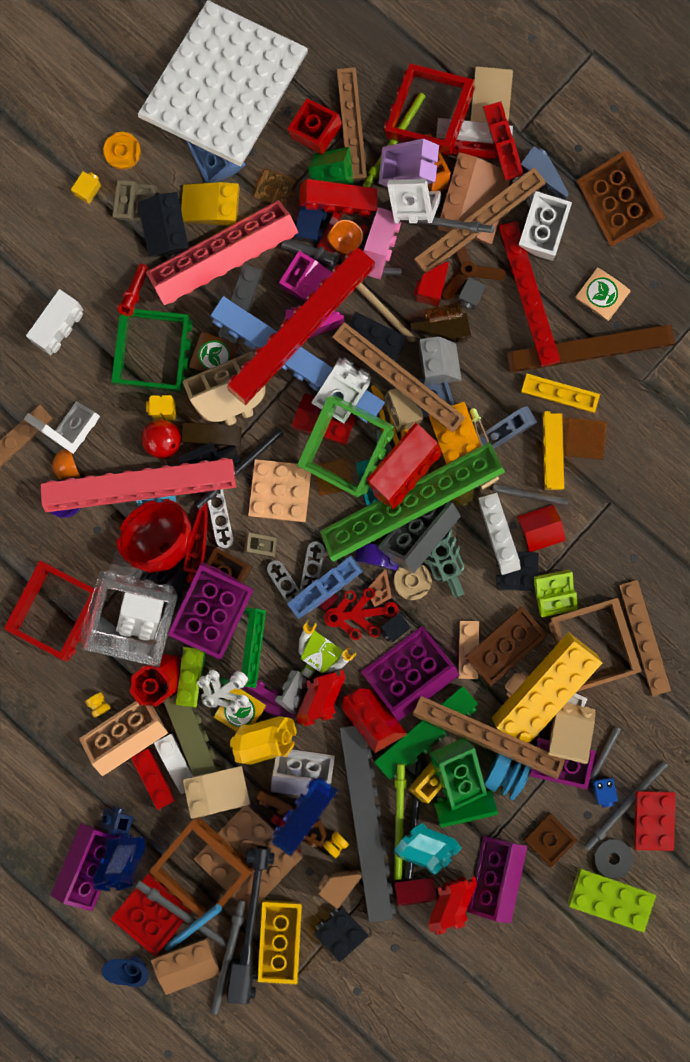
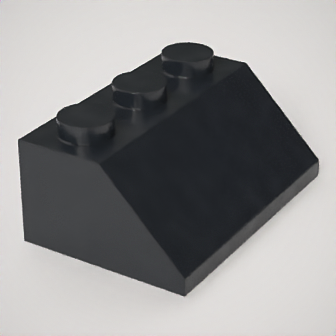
(163, 225)

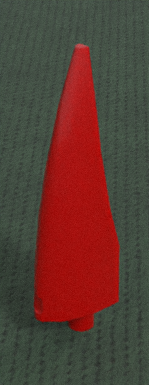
(196, 553)

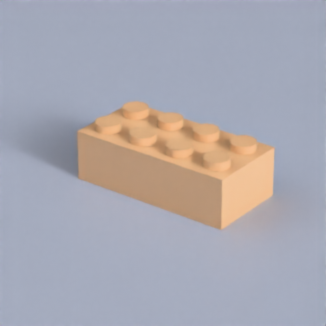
(122, 736)

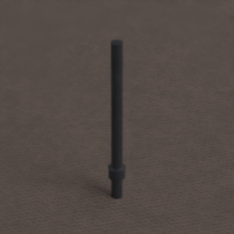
(210, 495)
(414, 817)

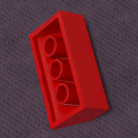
(404, 466)

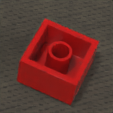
(314, 126)

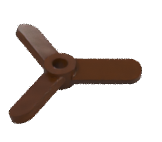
(462, 276)

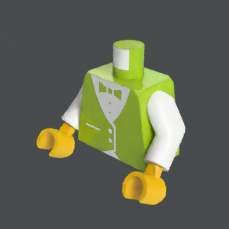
(320, 653)

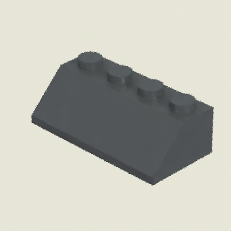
(417, 539)

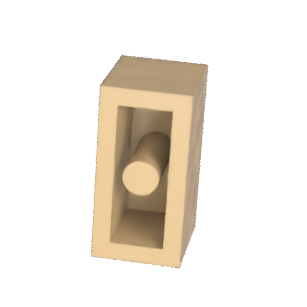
(402, 410)

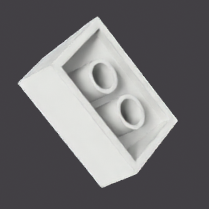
(544, 225)
(296, 770)

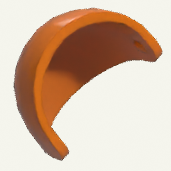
(345, 236)
(64, 465)

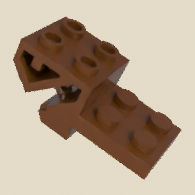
(316, 834)

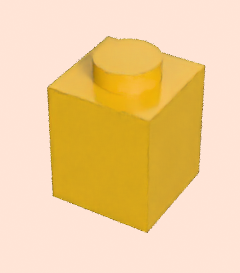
(86, 187)

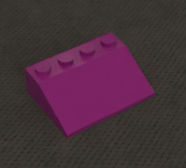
(211, 610)
(410, 671)

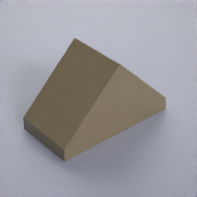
(260, 544)

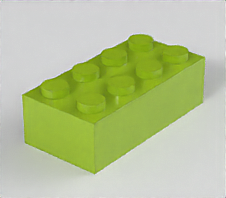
(611, 899)

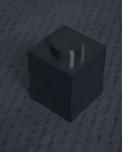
(395, 628)

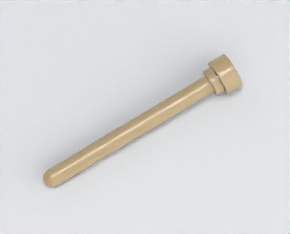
(385, 312)

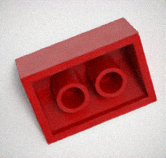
(307, 416)
(372, 718)

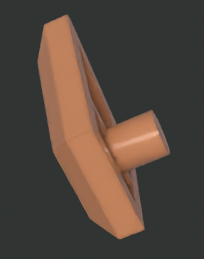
(381, 589)

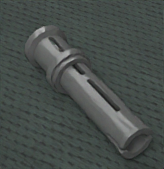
(318, 254)

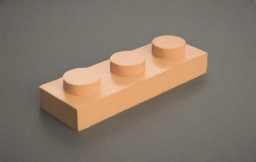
(467, 641)

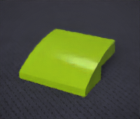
(555, 593)

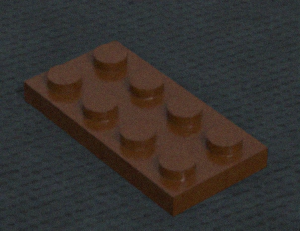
(505, 646)

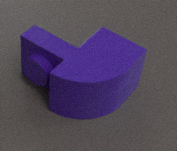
(372, 555)

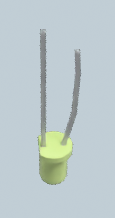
(475, 417)

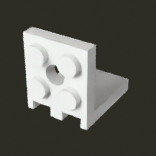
(412, 200)
(347, 380)
(68, 433)

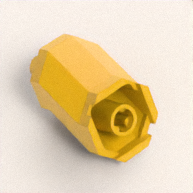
(263, 740)

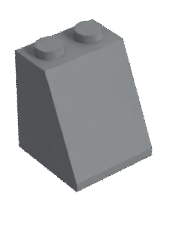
(439, 361)

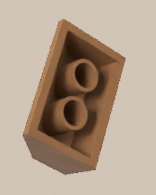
(338, 886)
(186, 965)

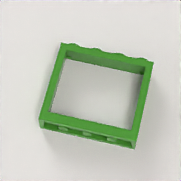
(317, 435)

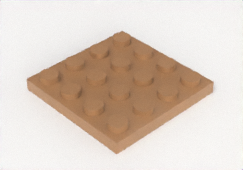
(242, 832)

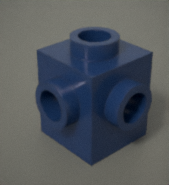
(115, 821)

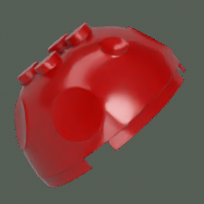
(155, 536)

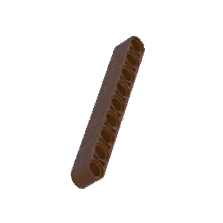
(595, 348)

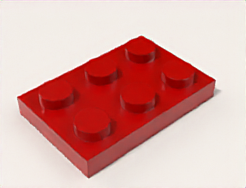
(654, 820)

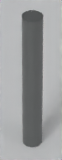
(604, 753)

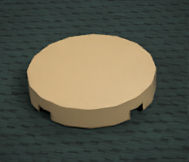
(412, 585)

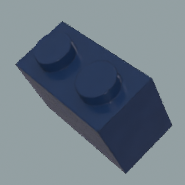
(310, 225)

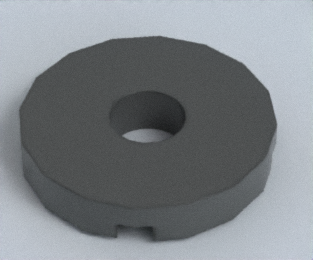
(624, 863)

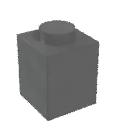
(471, 294)

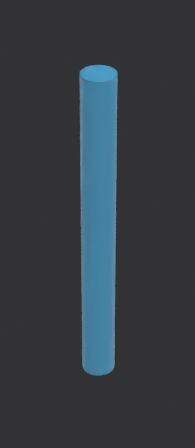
(193, 927)

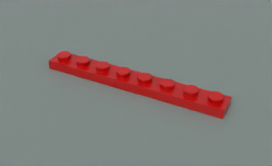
(529, 295)

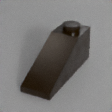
(450, 329)

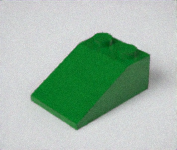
(459, 773)

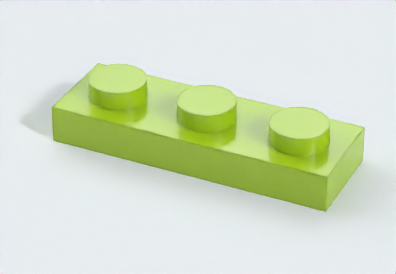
(189, 675)

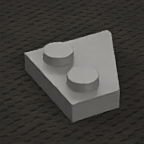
(292, 696)

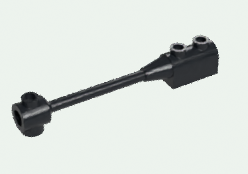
(243, 969)

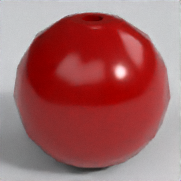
(161, 439)

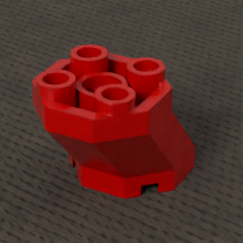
(156, 684)
(320, 698)
(451, 905)

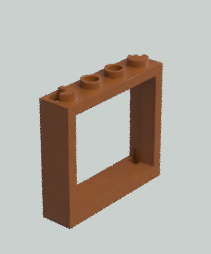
(220, 846)

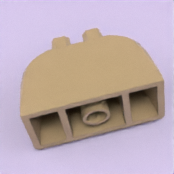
(211, 396)

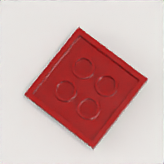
(147, 919)

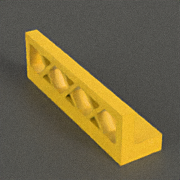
(553, 451)

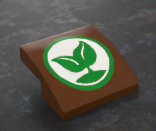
(211, 352)

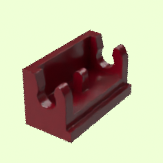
(415, 892)

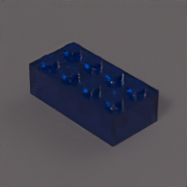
(304, 816)

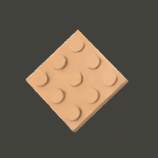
(279, 491)

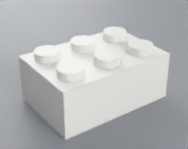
(55, 322)
(139, 616)

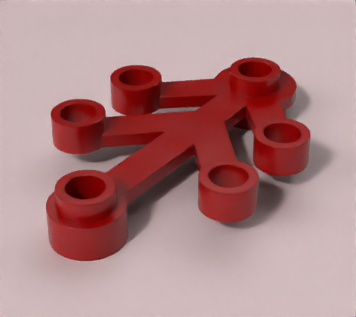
(358, 614)

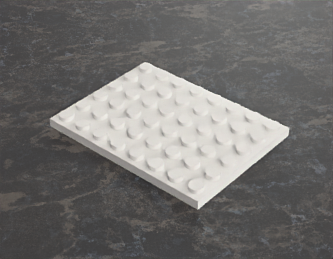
(223, 83)

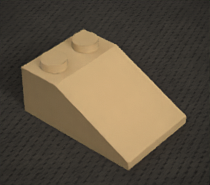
(572, 733)
(216, 792)

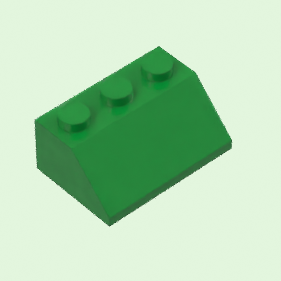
(475, 810)

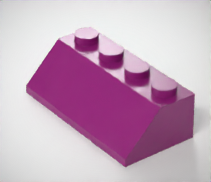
(75, 879)
(497, 879)

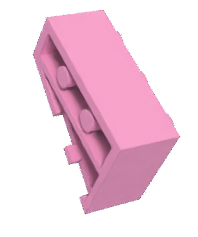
(381, 240)

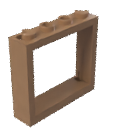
(623, 632)

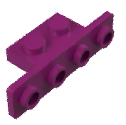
(268, 698)

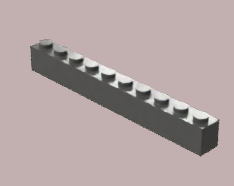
(366, 825)

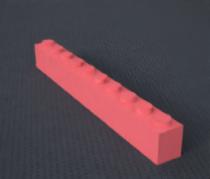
(138, 485)

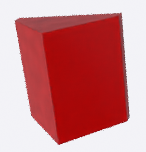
(541, 528)

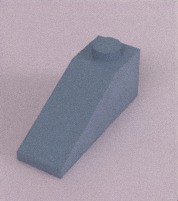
(542, 163)
(509, 427)

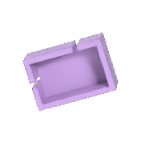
(409, 161)

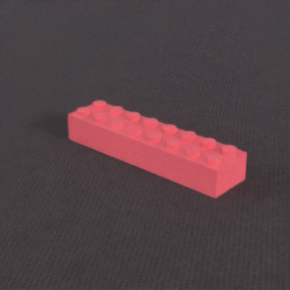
(222, 252)

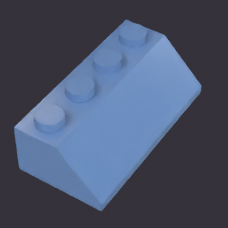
(212, 166)

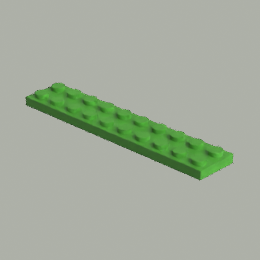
(427, 495)

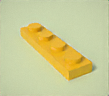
(560, 393)

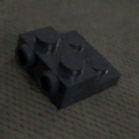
(521, 579)
(340, 933)

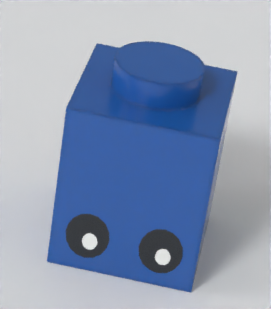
(605, 792)

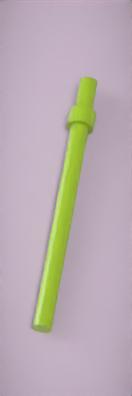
(375, 171)
(400, 784)

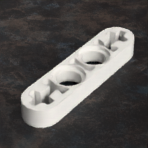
(221, 511)

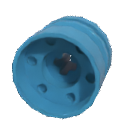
(506, 775)

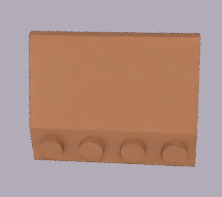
(471, 188)

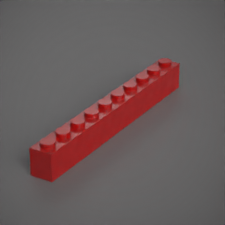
(300, 326)

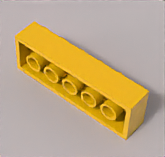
(547, 689)

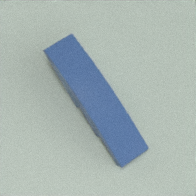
(325, 587)

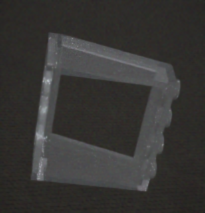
(122, 646)

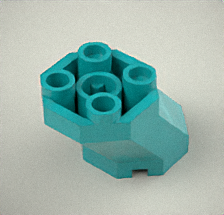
(427, 849)

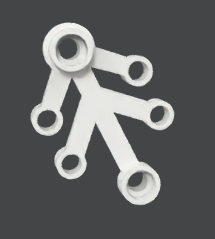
(212, 698)

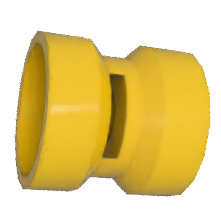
(97, 705)
(339, 841)

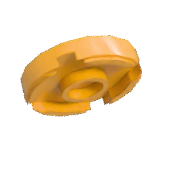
(122, 150)

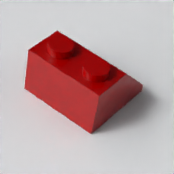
(431, 285)

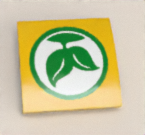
(246, 715)

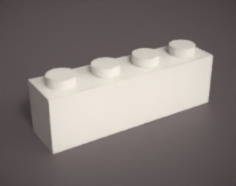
(499, 533)

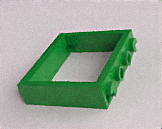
(121, 348)
(252, 647)

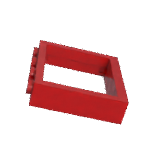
(447, 145)
(27, 599)

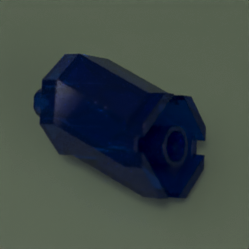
(119, 863)

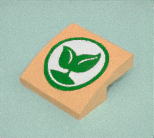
(603, 294)

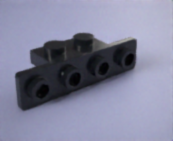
(208, 453)

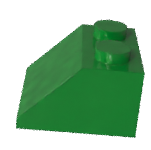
(332, 166)

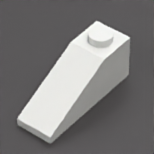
(174, 760)

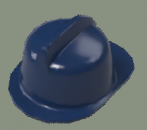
(127, 971)

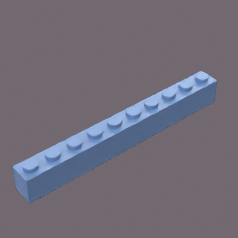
(302, 363)

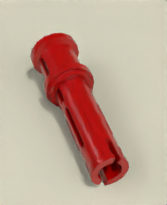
(131, 296)

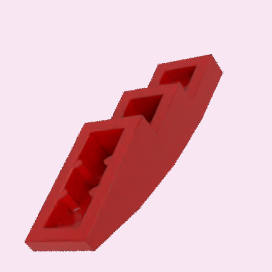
(503, 140)

